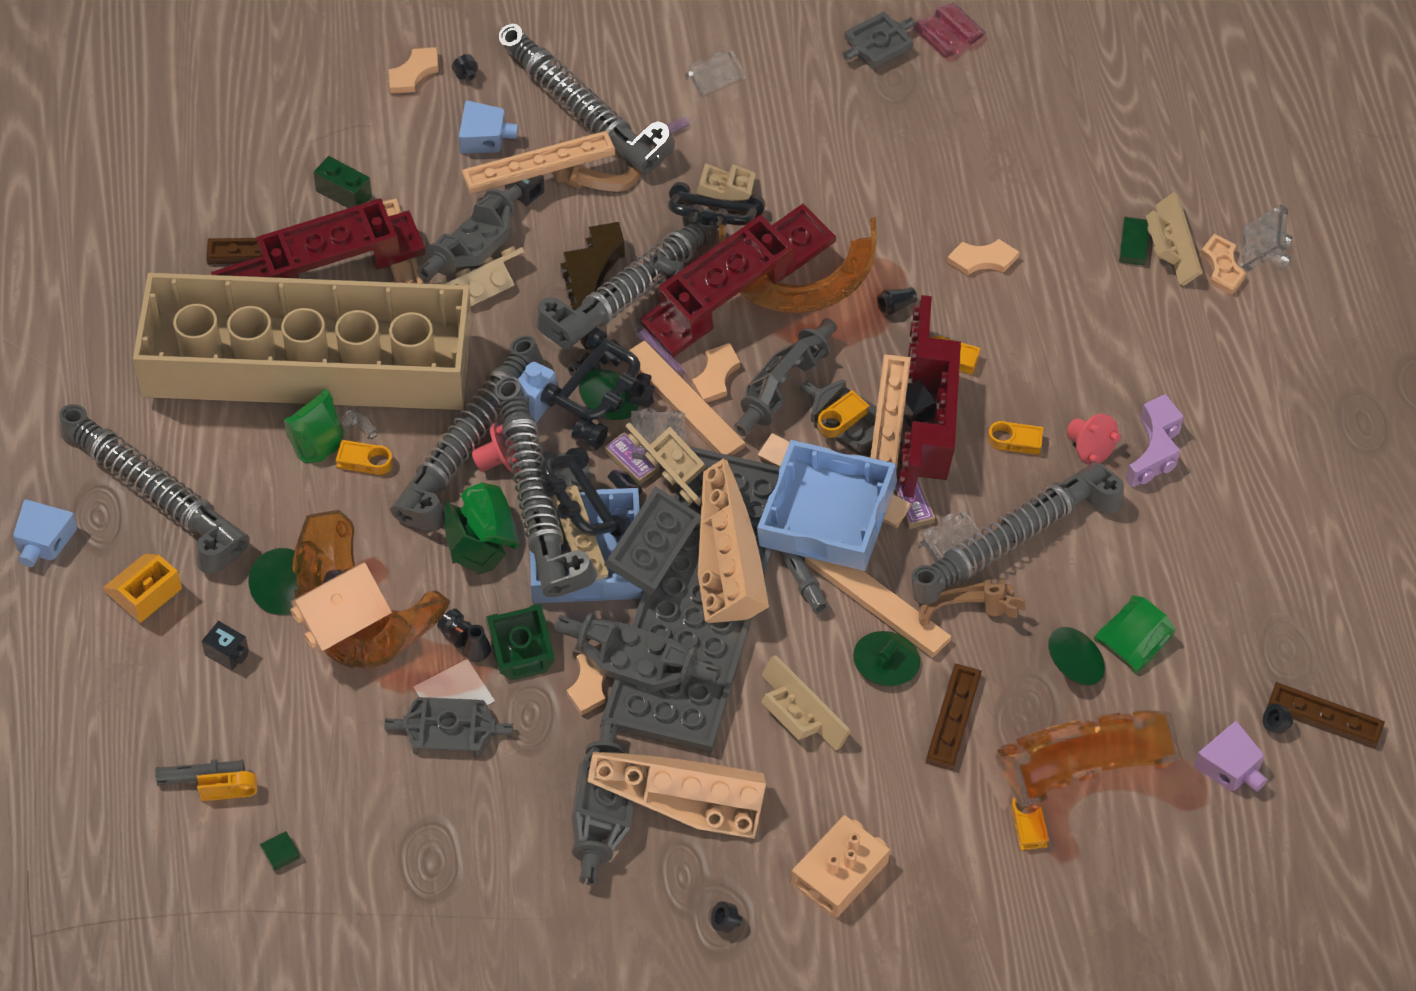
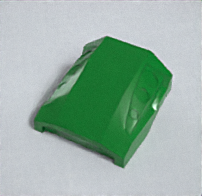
(315, 429)
(490, 514)
(1136, 633)

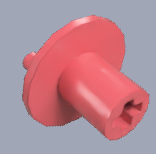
(1094, 438)
(494, 452)

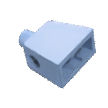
(484, 129)
(534, 381)
(42, 531)

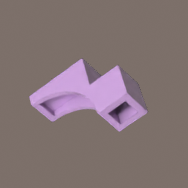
(1162, 424)

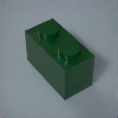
(342, 183)

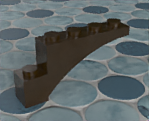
(589, 266)

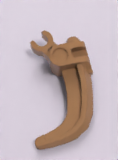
(582, 176)
(996, 596)

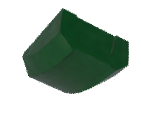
(466, 547)
(521, 642)

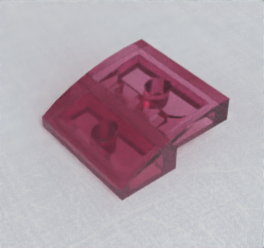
(949, 30)

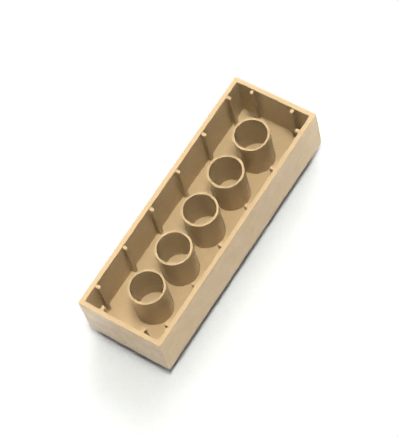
(303, 336)

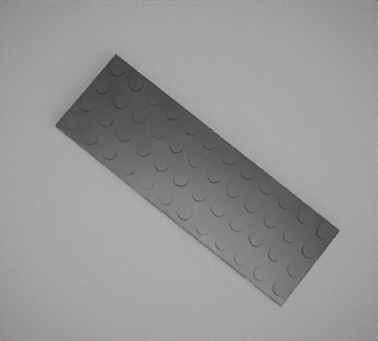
(692, 712)

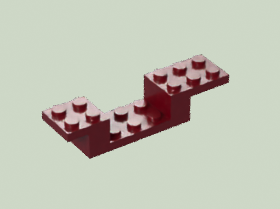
(333, 239)
(730, 268)
(936, 363)

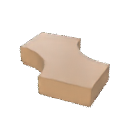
(407, 76)
(994, 256)
(1226, 273)
(720, 365)
(587, 690)

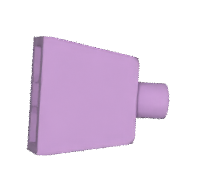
(1232, 760)

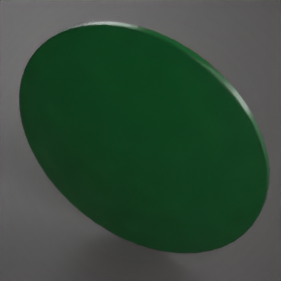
(594, 388)
(273, 581)
(1076, 656)
(886, 658)

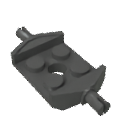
(858, 435)
(470, 732)

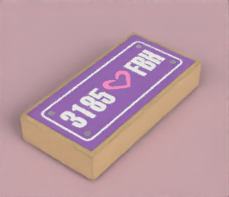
(621, 453)
(920, 510)

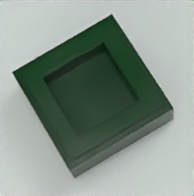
(279, 851)

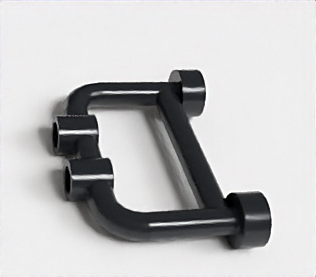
(681, 193)
(612, 399)
(576, 460)

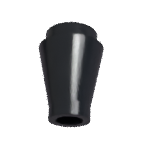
(895, 299)
(476, 644)

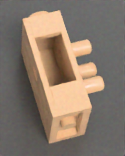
(340, 607)
(840, 866)

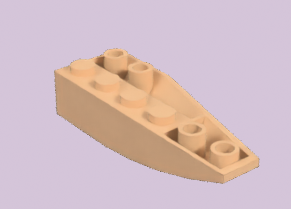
(728, 551)
(685, 790)

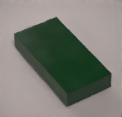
(1134, 241)

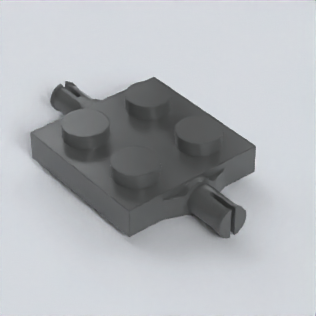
(879, 39)

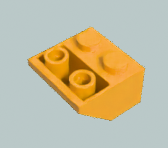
(144, 586)

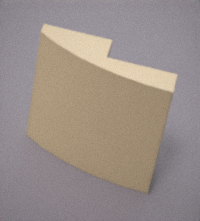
(725, 185)

